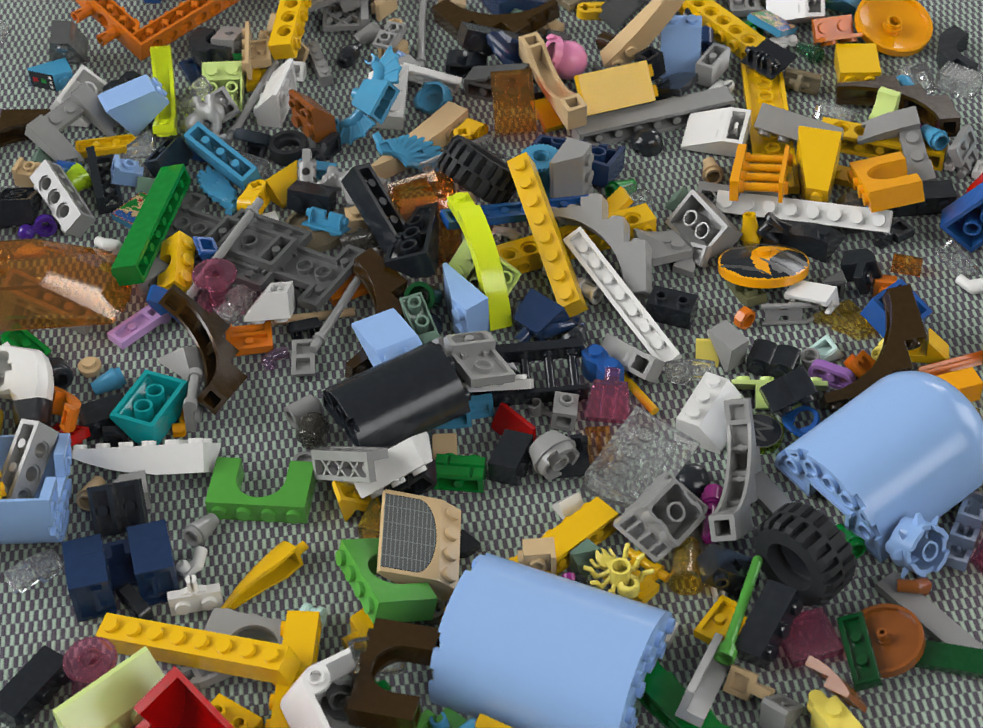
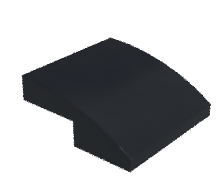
(675, 85)
(117, 506)

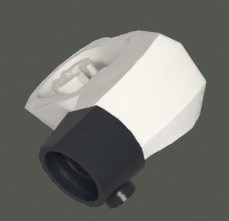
(27, 380)

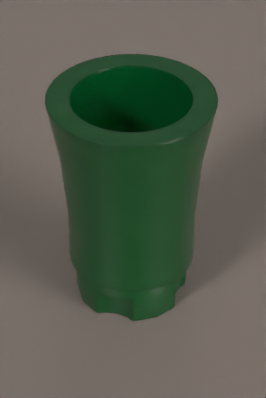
(434, 293)

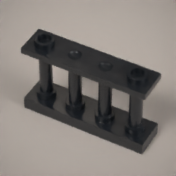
(546, 352)

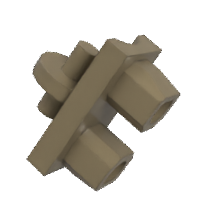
(802, 81)

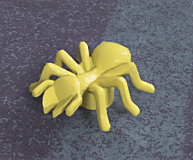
(619, 572)

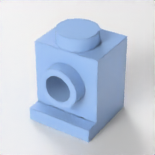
(125, 171)

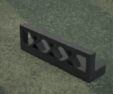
(97, 174)

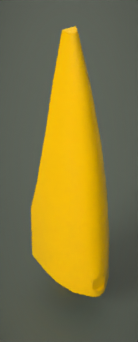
(269, 571)

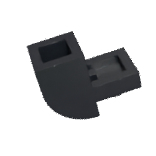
(861, 267)

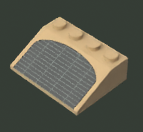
(419, 541)

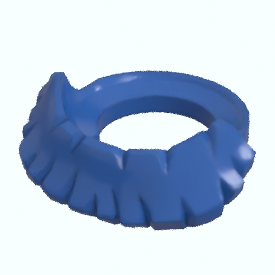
(789, 419)

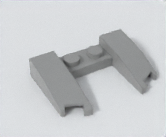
(905, 125)
(47, 129)

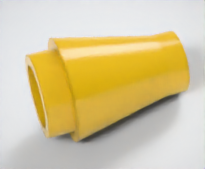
(749, 229)

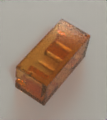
(906, 264)

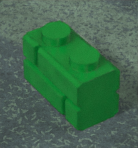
(461, 473)

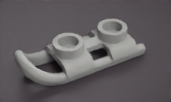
(794, 313)

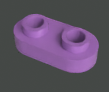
(835, 374)

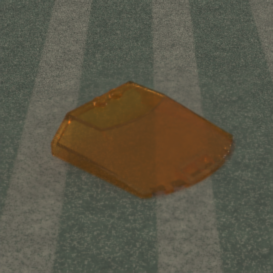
(57, 286)

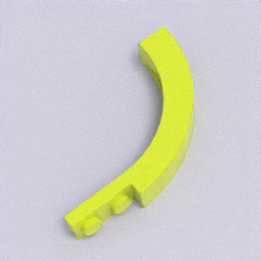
(162, 69)
(484, 256)

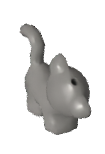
(206, 111)

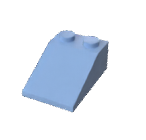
(465, 303)
(385, 336)

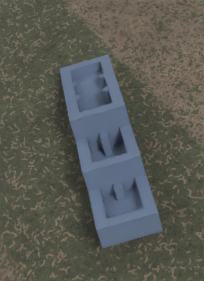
(965, 531)

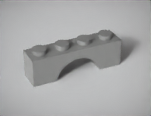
(244, 625)

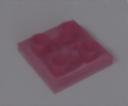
(813, 636)

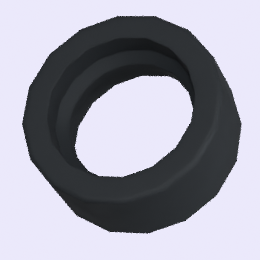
(283, 139)

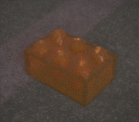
(513, 102)

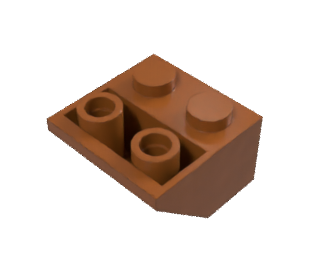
(310, 116)

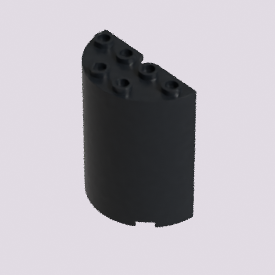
(398, 398)

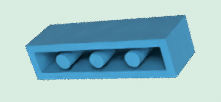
(221, 156)

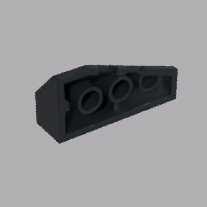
(809, 238)
(418, 246)

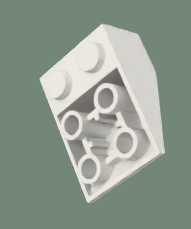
(797, 10)
(717, 131)

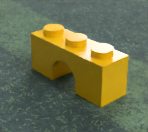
(180, 255)

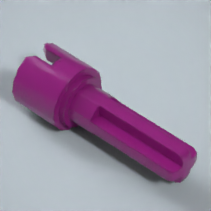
(711, 498)

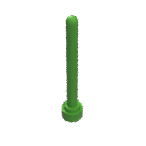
(726, 650)

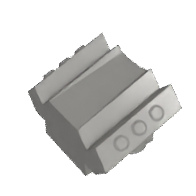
(661, 517)

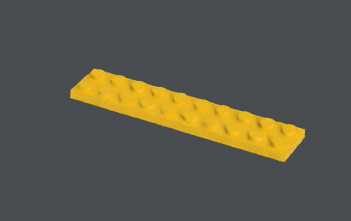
(761, 90)

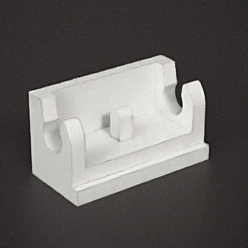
(814, 293)

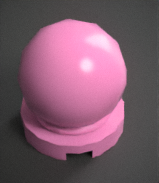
(567, 57)

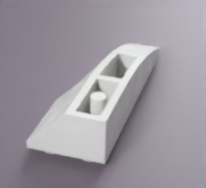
(174, 457)

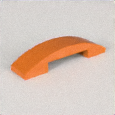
(67, 407)

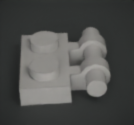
(963, 151)

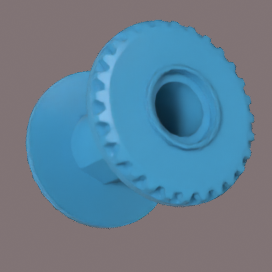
(542, 155)

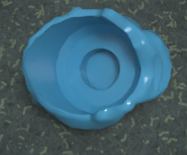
(432, 97)

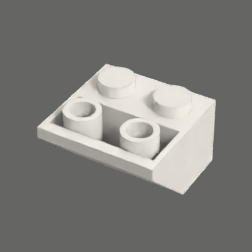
(274, 304)

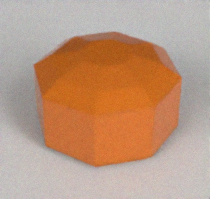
(744, 317)

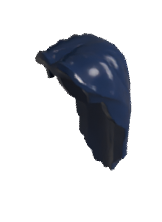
(504, 47)

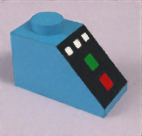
(51, 75)

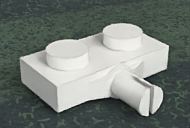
(194, 597)

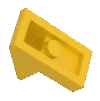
(931, 350)
(349, 499)

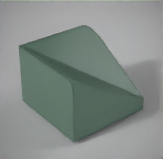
(580, 556)

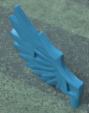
(408, 150)
(218, 189)

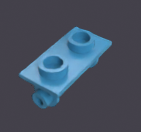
(334, 224)

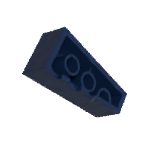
(606, 162)

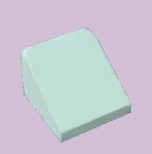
(827, 349)

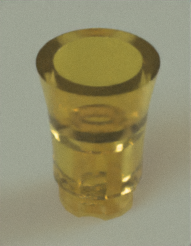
(685, 573)

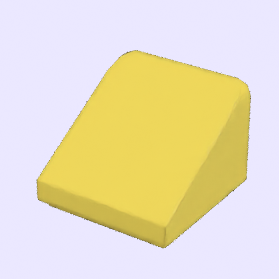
(706, 351)

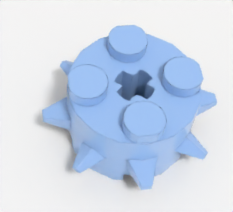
(918, 546)

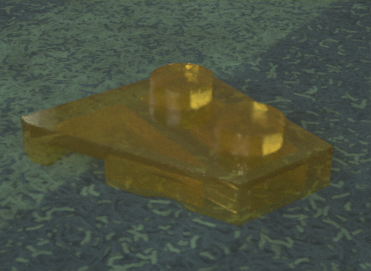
(846, 320)

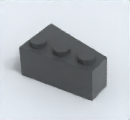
(618, 12)
(67, 42)
(478, 83)

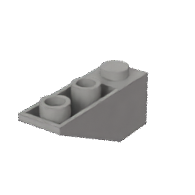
(633, 359)

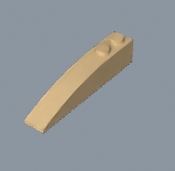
(639, 32)
(436, 128)

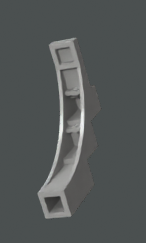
(633, 255)
(733, 513)

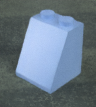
(681, 44)
(135, 102)

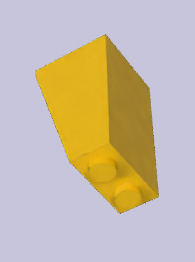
(617, 87)
(817, 162)

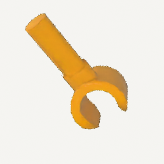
(179, 429)

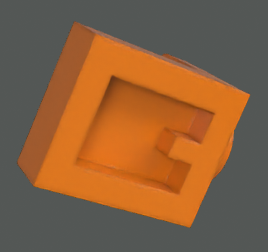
(882, 283)
(860, 363)

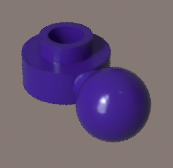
(28, 232)

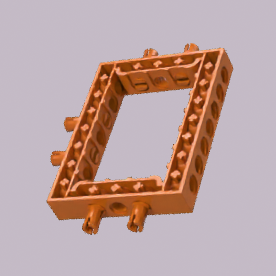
(157, 32)

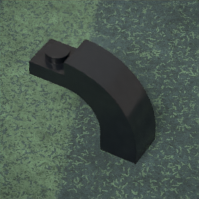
(951, 45)
(204, 51)

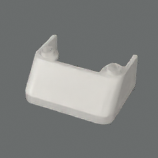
(300, 703)

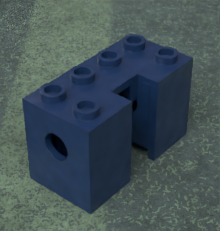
(100, 568)

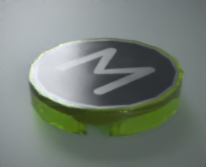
(768, 432)

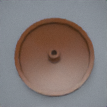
(895, 637)

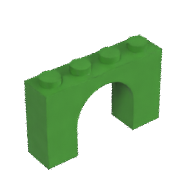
(287, 505)
(381, 598)

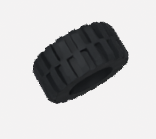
(477, 170)
(805, 552)

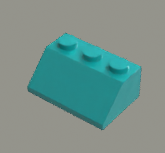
(150, 406)

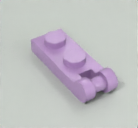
(136, 326)

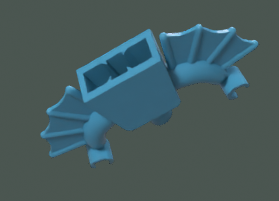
(372, 98)

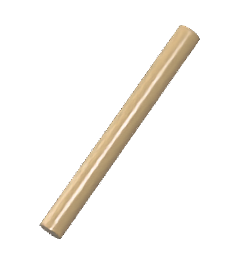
(322, 315)

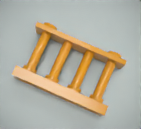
(743, 165)

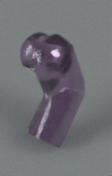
(274, 355)

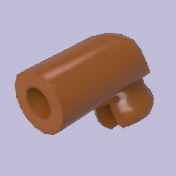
(916, 586)

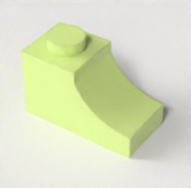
(886, 102)

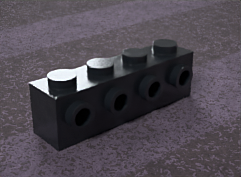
(473, 37)
(374, 204)

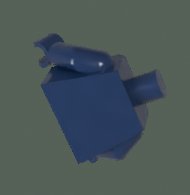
(541, 318)

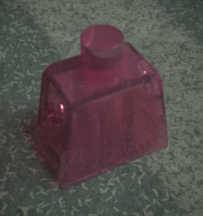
(608, 399)

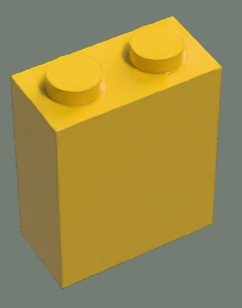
(856, 62)

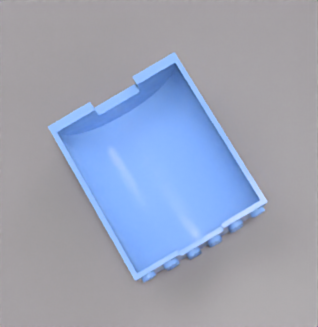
(544, 649)

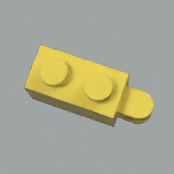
(829, 712)

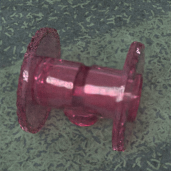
(215, 279)
(88, 661)

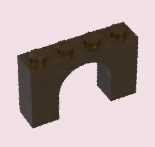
(388, 644)

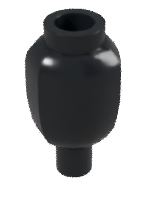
(349, 55)

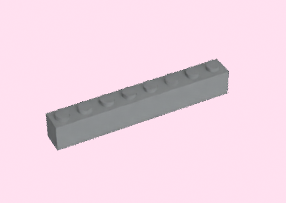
(659, 115)

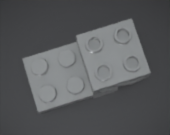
(477, 358)

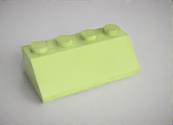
(111, 697)

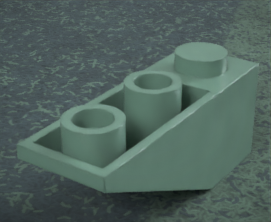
(419, 317)

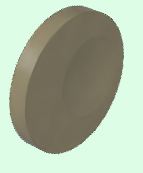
(321, 240)

